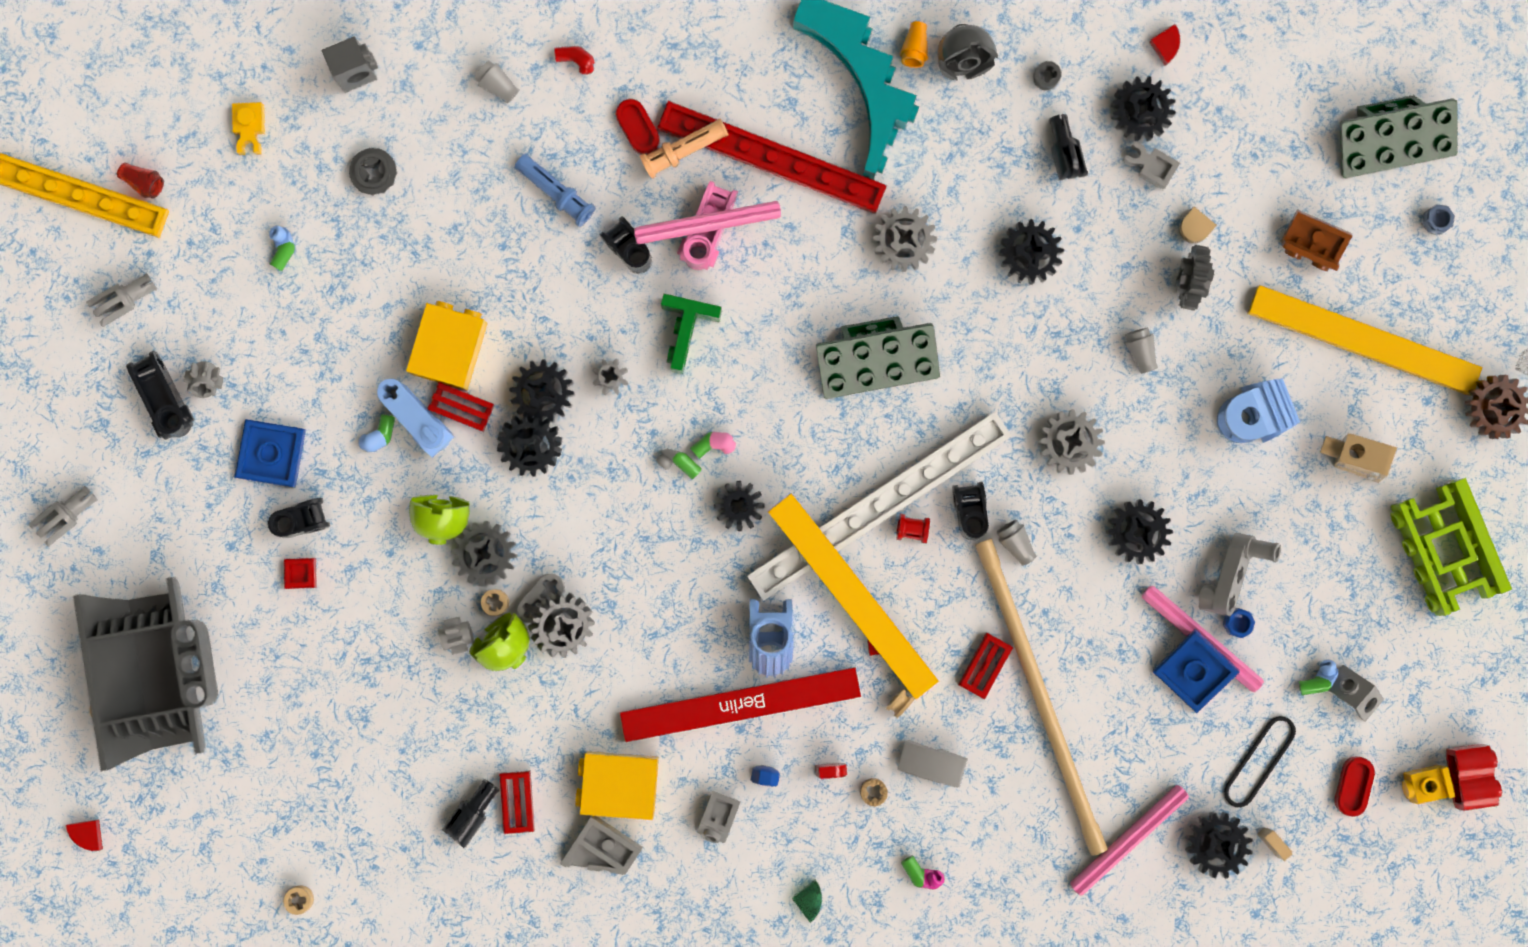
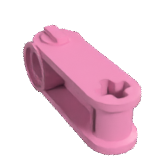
(713, 200)

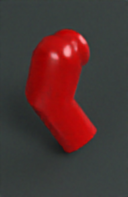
(578, 56)

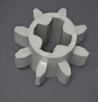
(607, 368)
(203, 379)
(456, 635)

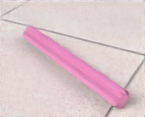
(707, 222)
(1187, 625)
(1129, 840)

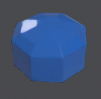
(1239, 623)
(765, 775)

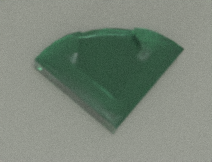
(809, 900)

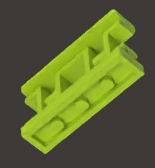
(1472, 539)

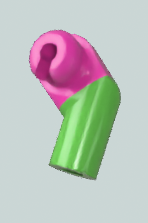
(922, 877)

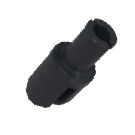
(1066, 150)
(470, 814)

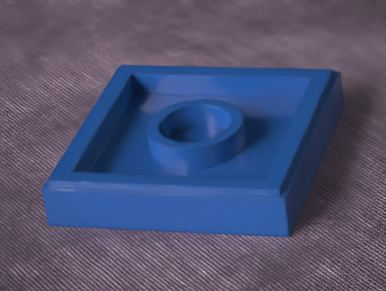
(270, 453)
(1196, 670)

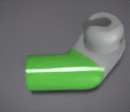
(680, 459)

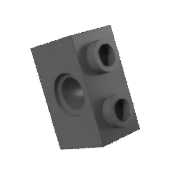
(350, 64)

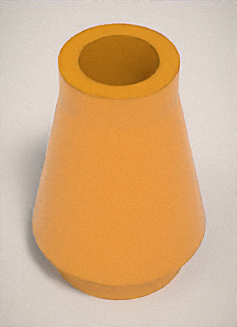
(915, 48)

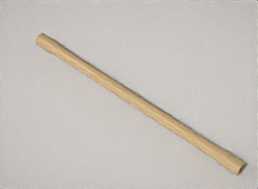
(1090, 828)

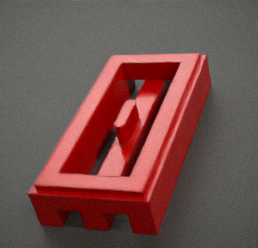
(437, 397)
(995, 672)
(517, 802)

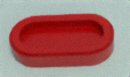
(637, 126)
(1354, 786)

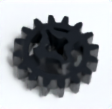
(1152, 114)
(1043, 252)
(548, 379)
(524, 432)
(1145, 542)
(1229, 838)

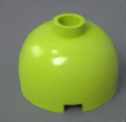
(438, 517)
(503, 644)

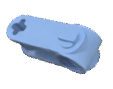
(415, 417)

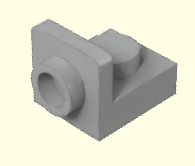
(718, 818)

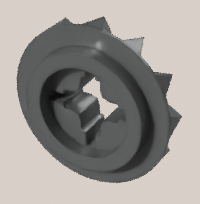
(370, 158)

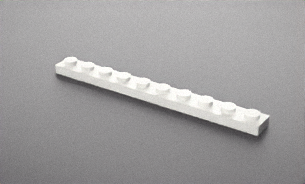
(886, 501)

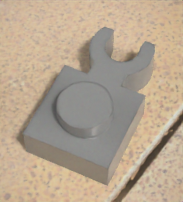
(1156, 167)

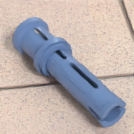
(564, 198)

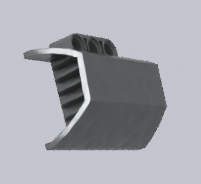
(143, 673)

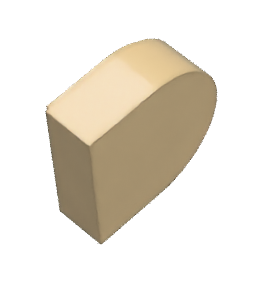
(1196, 226)

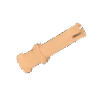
(670, 153)

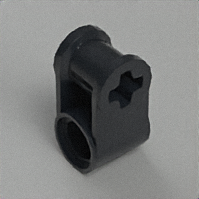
(623, 243)
(971, 508)
(304, 517)

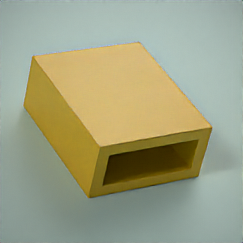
(447, 345)
(617, 785)

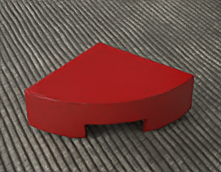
(1167, 44)
(86, 835)

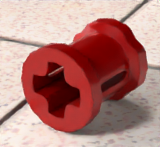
(913, 528)

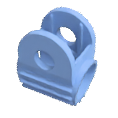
(1268, 411)
(764, 662)

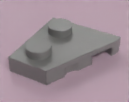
(602, 848)

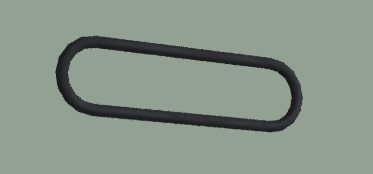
(1249, 754)

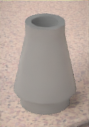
(496, 81)
(1142, 349)
(1016, 541)

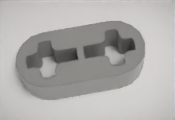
(536, 592)

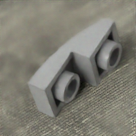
(932, 764)

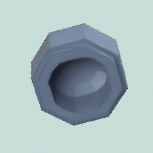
(1438, 219)

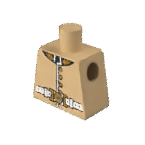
(1373, 456)

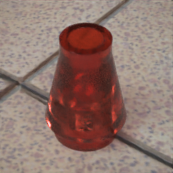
(142, 180)

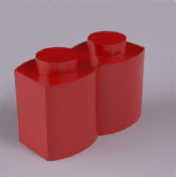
(1473, 776)

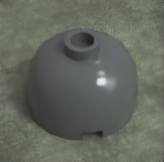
(966, 52)

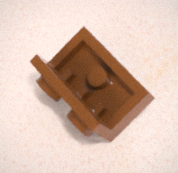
(1315, 241)

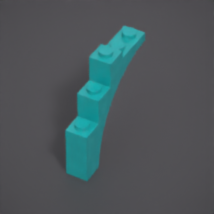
(843, 34)

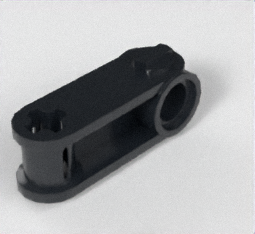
(160, 396)

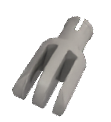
(125, 295)
(66, 511)

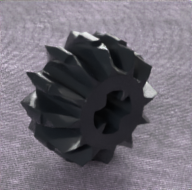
(736, 496)

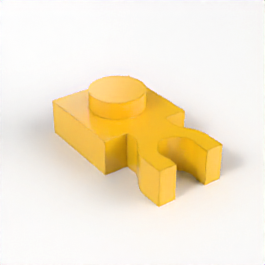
(248, 121)

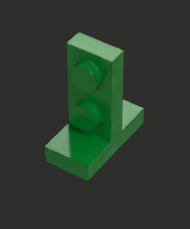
(685, 326)

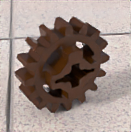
(1493, 420)

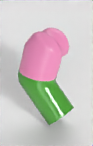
(714, 440)

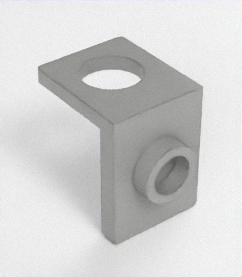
(1356, 692)

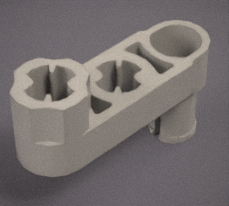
(1224, 596)

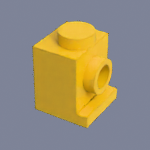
(1439, 780)

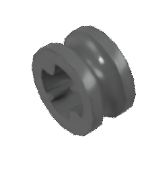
(1046, 86)

